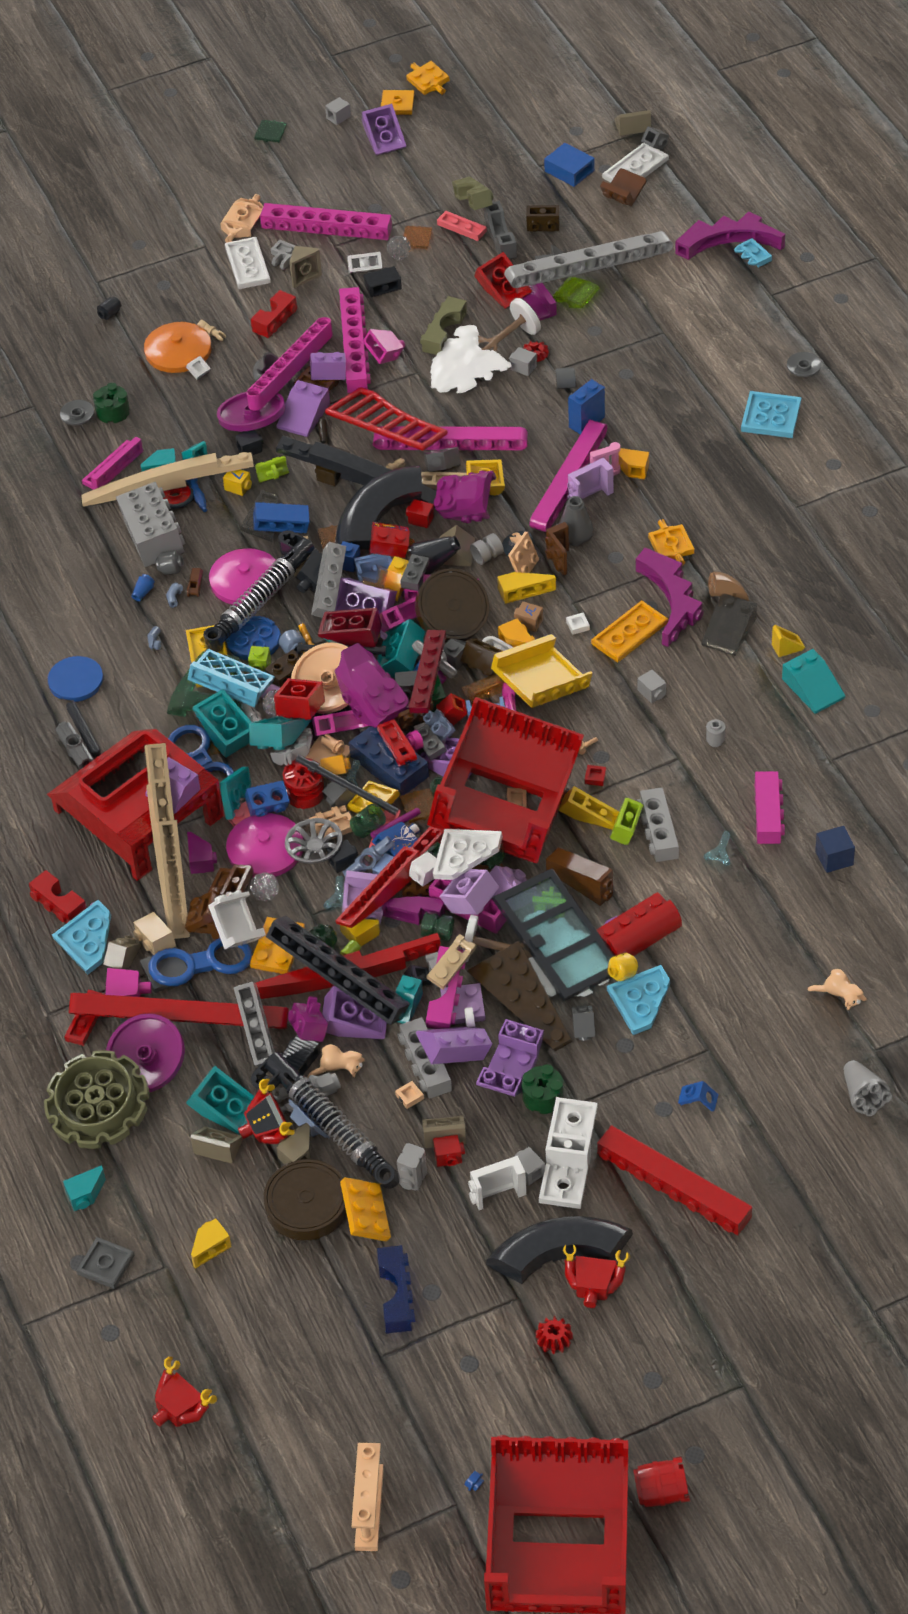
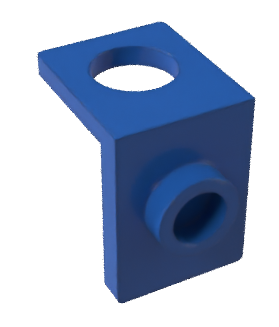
(697, 1092)

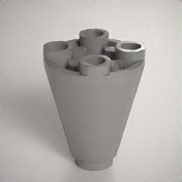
(865, 1088)

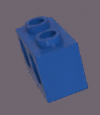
(264, 794)

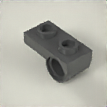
(414, 572)
(431, 743)

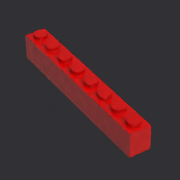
(674, 1180)

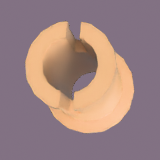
(335, 745)

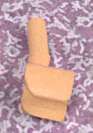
(587, 744)

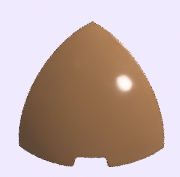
(722, 583)

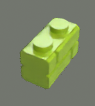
(626, 821)

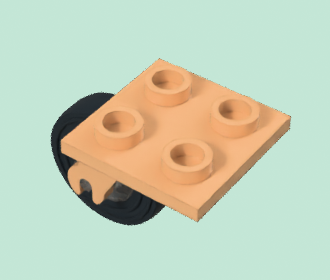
(521, 551)

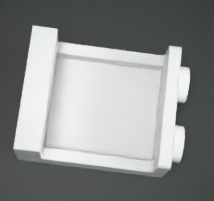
(234, 920)
(496, 1179)

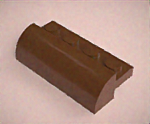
(228, 882)

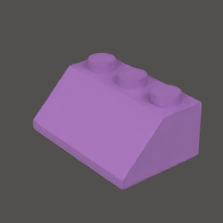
(355, 595)
(454, 1044)

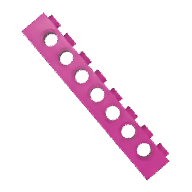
(326, 221)
(353, 338)

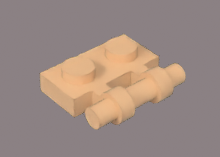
(340, 819)

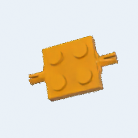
(428, 78)
(671, 541)

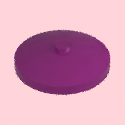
(236, 415)
(153, 1045)

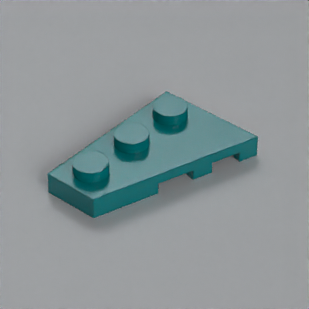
(233, 789)

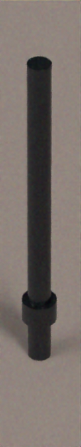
(314, 767)

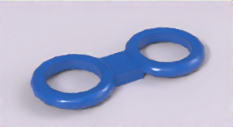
(201, 755)
(197, 963)

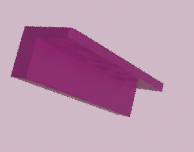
(541, 301)

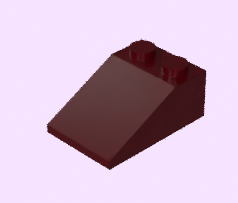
(351, 626)

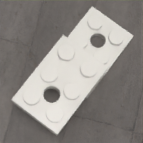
(568, 1153)

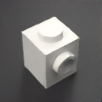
(422, 868)

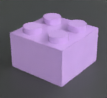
(469, 892)

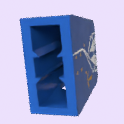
(400, 835)

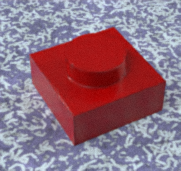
(595, 775)

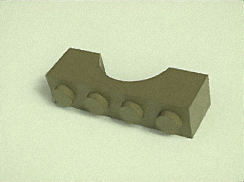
(475, 192)
(450, 313)

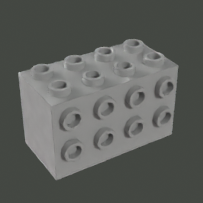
(150, 522)

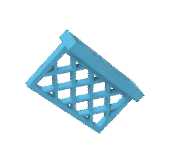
(215, 679)

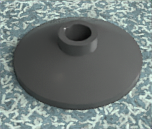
(804, 364)
(77, 412)

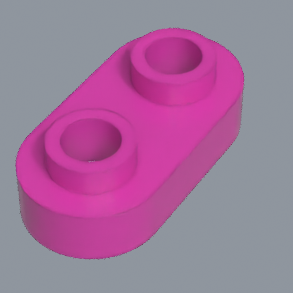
(415, 740)

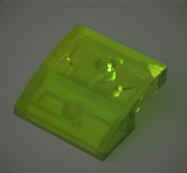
(575, 292)

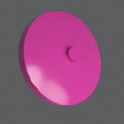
(237, 572)
(262, 844)

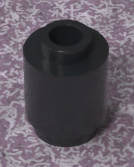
(109, 308)

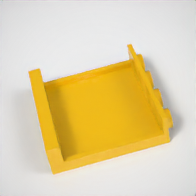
(539, 671)

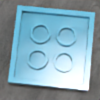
(771, 414)

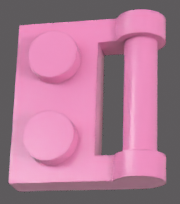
(613, 450)

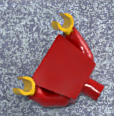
(594, 1277)
(179, 1399)

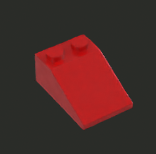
(495, 283)

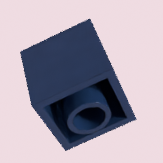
(835, 849)

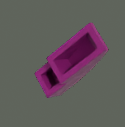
(412, 908)

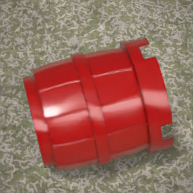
(661, 1483)

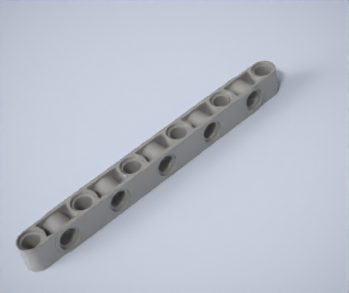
(588, 259)

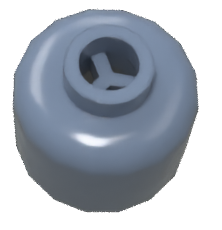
(289, 641)

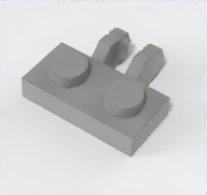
(283, 251)

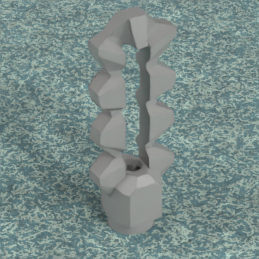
(326, 1083)

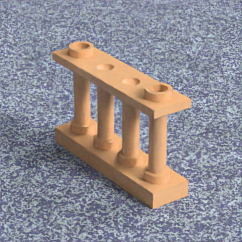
(367, 1497)

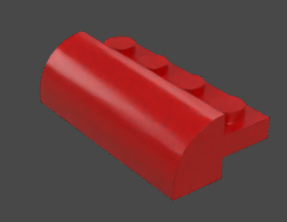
(641, 926)

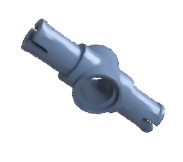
(375, 851)

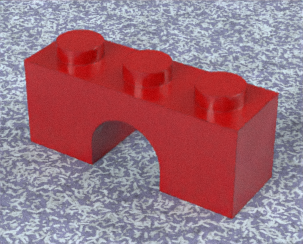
(282, 307)
(45, 890)

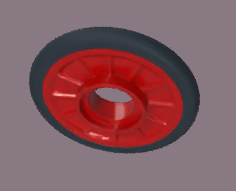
(184, 498)

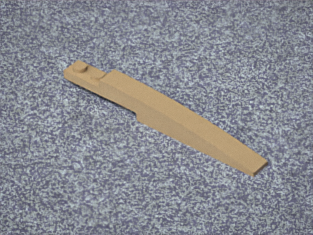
(170, 475)
(166, 839)

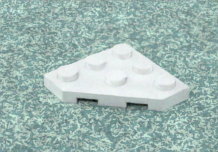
(463, 850)

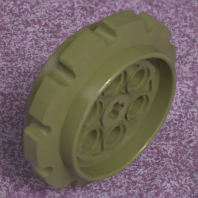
(96, 1099)

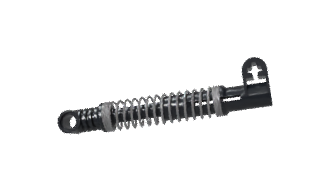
(295, 552)
(365, 1154)

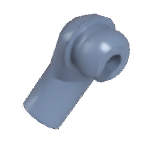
(174, 589)
(152, 638)

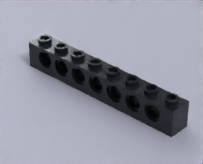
(338, 970)

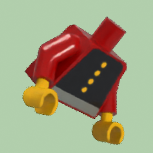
(265, 1117)

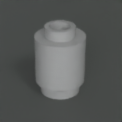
(715, 732)

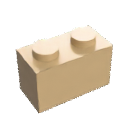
(153, 933)

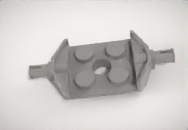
(300, 746)

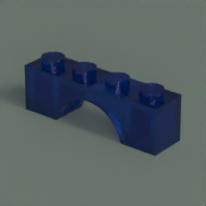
(396, 1311)

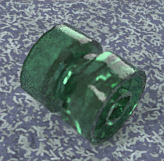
(367, 821)
(434, 924)

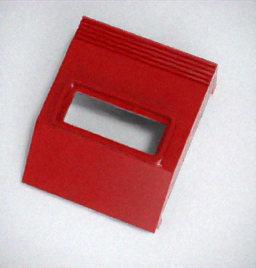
(516, 753)
(124, 815)
(557, 1481)

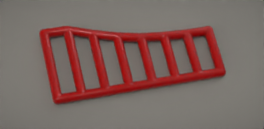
(385, 430)

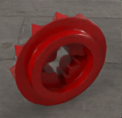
(542, 352)

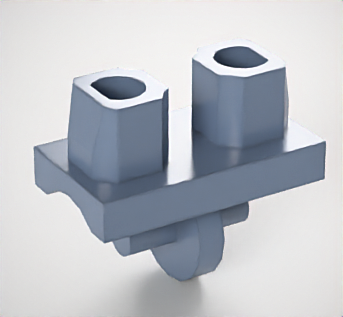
(439, 725)

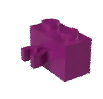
(308, 1020)

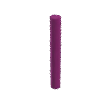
(404, 818)

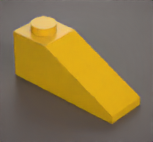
(524, 585)
(588, 809)

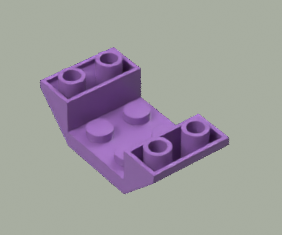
(514, 1056)

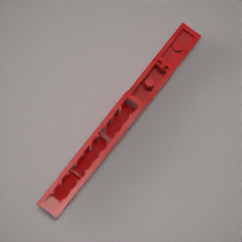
(389, 880)
(375, 964)

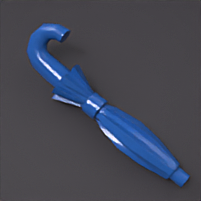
(198, 494)

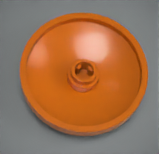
(176, 345)

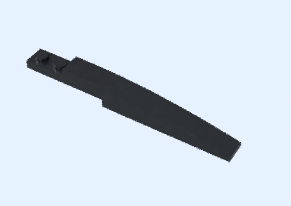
(350, 466)

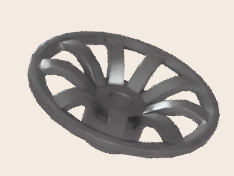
(314, 845)

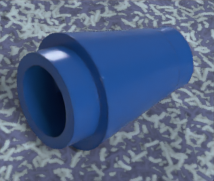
(142, 587)

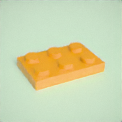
(269, 955)
(365, 1209)

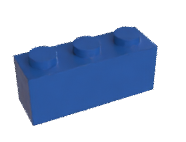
(281, 517)

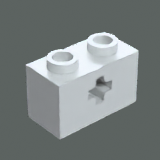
(364, 262)

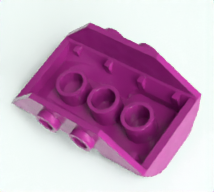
(464, 496)
(368, 687)

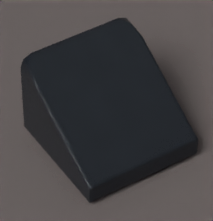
(419, 973)

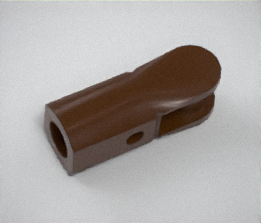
(195, 582)

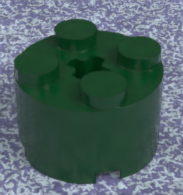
(111, 403)
(541, 1088)

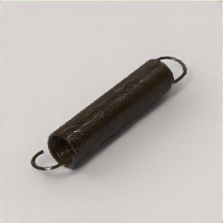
(323, 431)

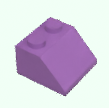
(328, 366)
(183, 784)

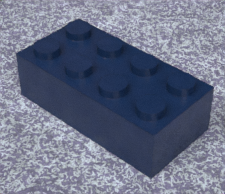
(380, 762)

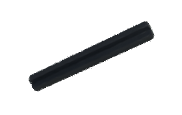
(83, 729)

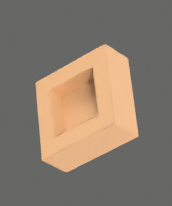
(409, 1094)

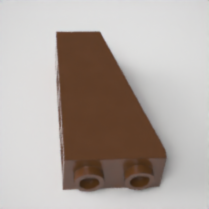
(582, 875)

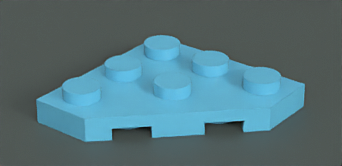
(86, 936)
(640, 997)

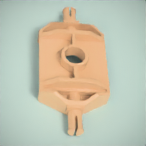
(240, 225)

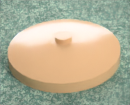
(319, 665)

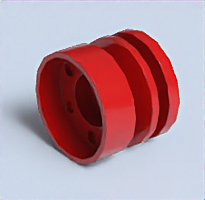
(303, 786)

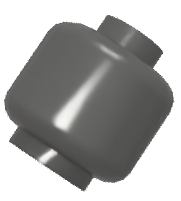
(169, 562)

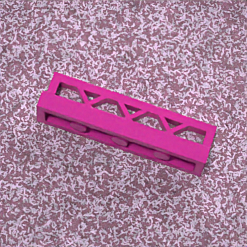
(114, 464)

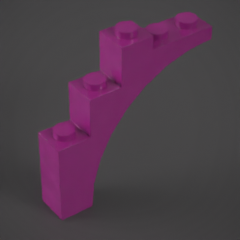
(724, 231)
(668, 576)

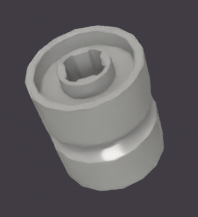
(486, 548)

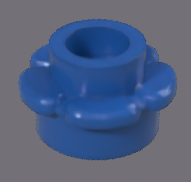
(474, 1481)

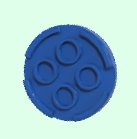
(256, 632)
(75, 678)

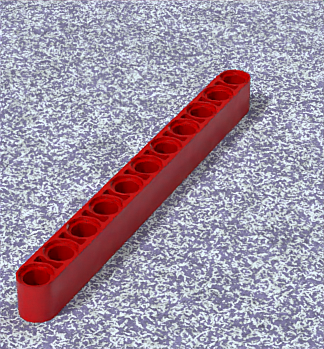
(170, 1009)

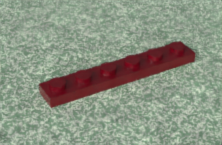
(427, 671)

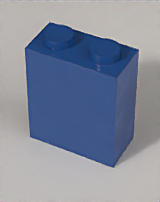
(569, 164)
(586, 405)

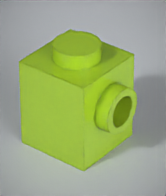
(259, 657)

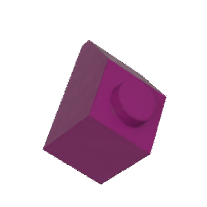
(200, 854)

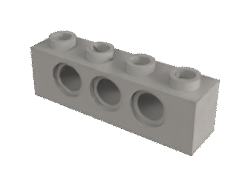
(328, 579)
(658, 825)
(254, 1022)
(439, 1080)

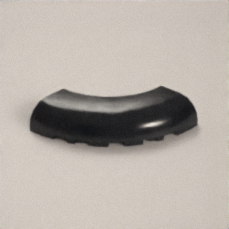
(374, 501)
(545, 1241)

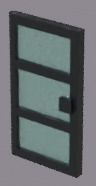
(556, 933)

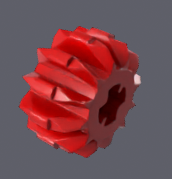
(554, 1335)

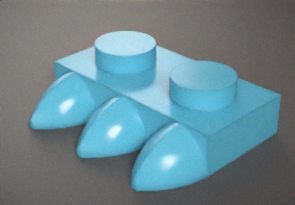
(754, 252)

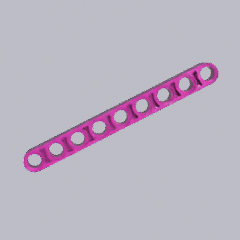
(289, 363)
(462, 437)
(557, 493)

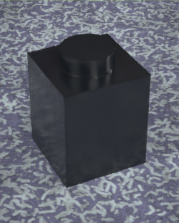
(249, 442)
(344, 857)

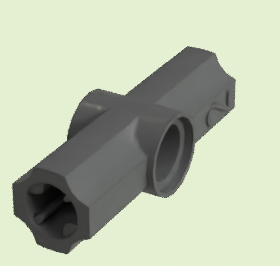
(73, 744)

